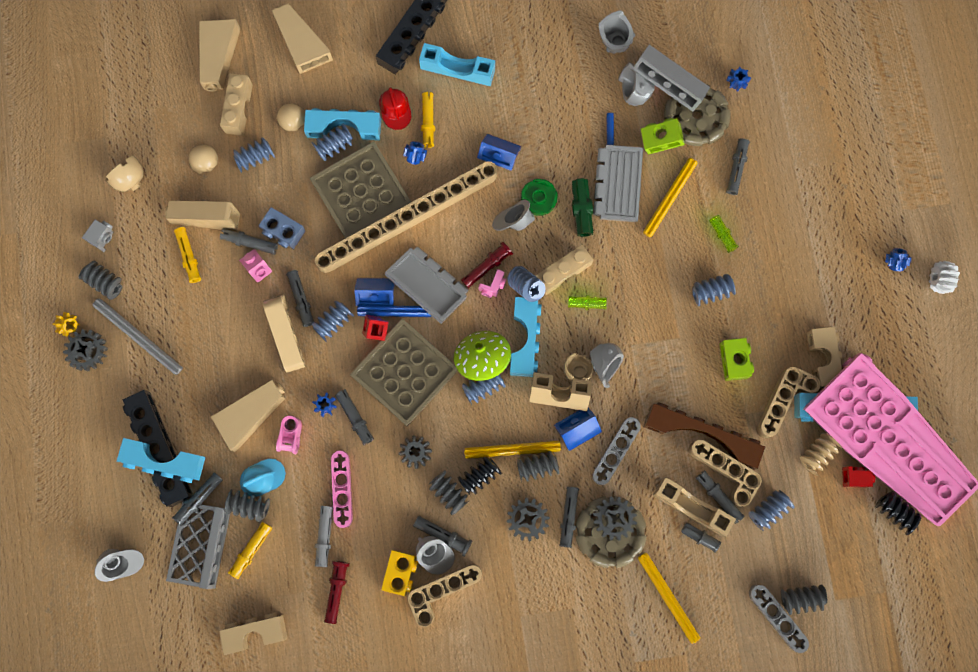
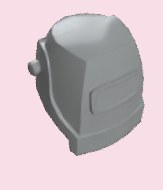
(616, 32)
(635, 87)
(606, 361)

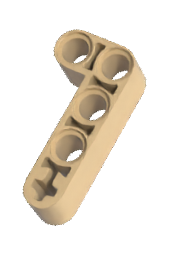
(283, 333)
(782, 404)
(723, 469)
(443, 582)

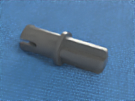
(701, 537)

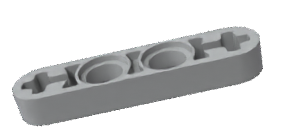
(618, 452)
(777, 619)

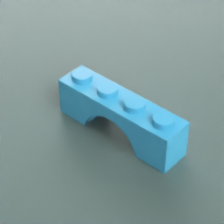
(475, 70)
(321, 122)
(523, 360)
(137, 453)

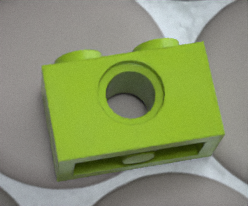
(672, 139)
(731, 369)

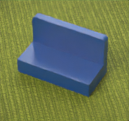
(498, 151)
(374, 291)
(578, 428)

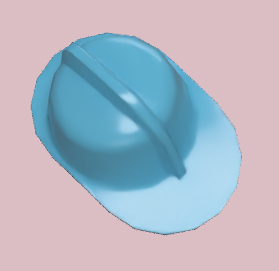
(262, 477)

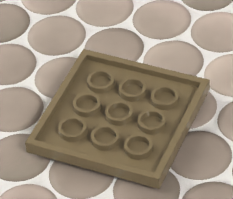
(360, 190)
(404, 372)

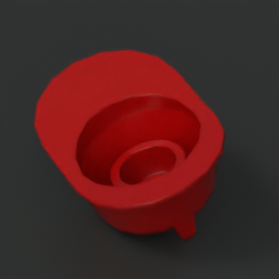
(395, 109)

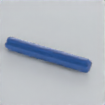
(392, 311)

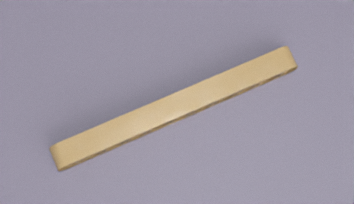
(401, 224)

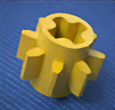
(65, 324)

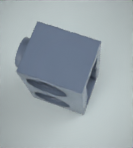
(284, 225)

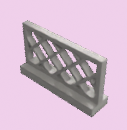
(213, 552)

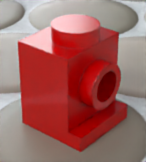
(375, 327)
(857, 477)

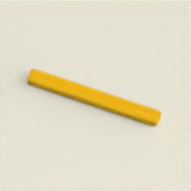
(670, 197)
(512, 449)
(669, 598)

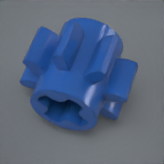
(738, 79)
(415, 152)
(898, 259)
(327, 409)

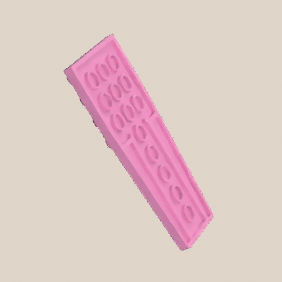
(892, 440)

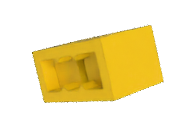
(394, 571)

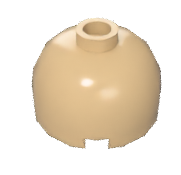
(126, 175)

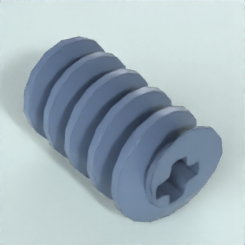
(333, 142)
(252, 154)
(526, 284)
(713, 288)
(332, 320)
(480, 387)
(771, 509)

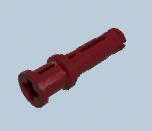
(493, 259)
(337, 582)

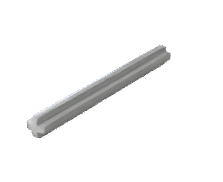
(137, 336)

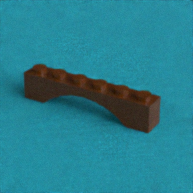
(664, 420)

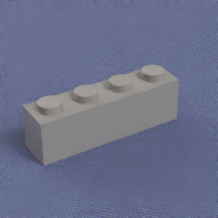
(671, 78)

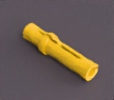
(428, 126)
(189, 261)
(245, 557)

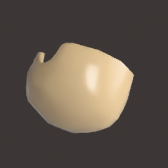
(291, 117)
(203, 158)
(578, 367)

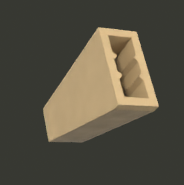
(302, 42)
(217, 47)
(203, 214)
(246, 415)

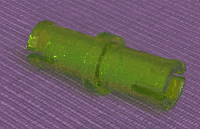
(723, 233)
(587, 302)

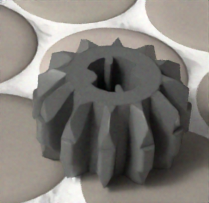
(413, 458)

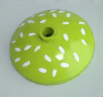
(483, 362)

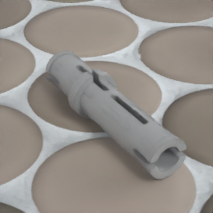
(323, 536)

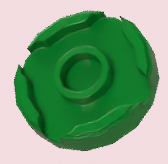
(540, 195)

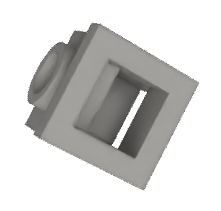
(99, 234)

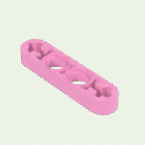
(339, 489)

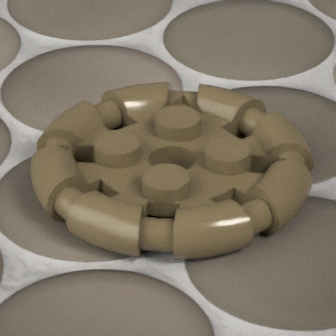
(704, 124)
(601, 558)

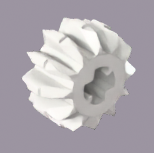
(944, 277)

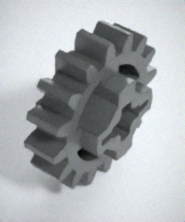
(93, 353)
(622, 507)
(532, 528)

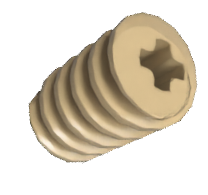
(819, 452)

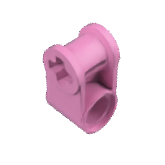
(289, 436)

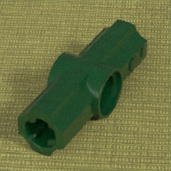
(582, 207)

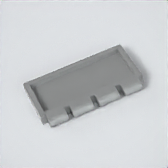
(620, 183)
(426, 284)

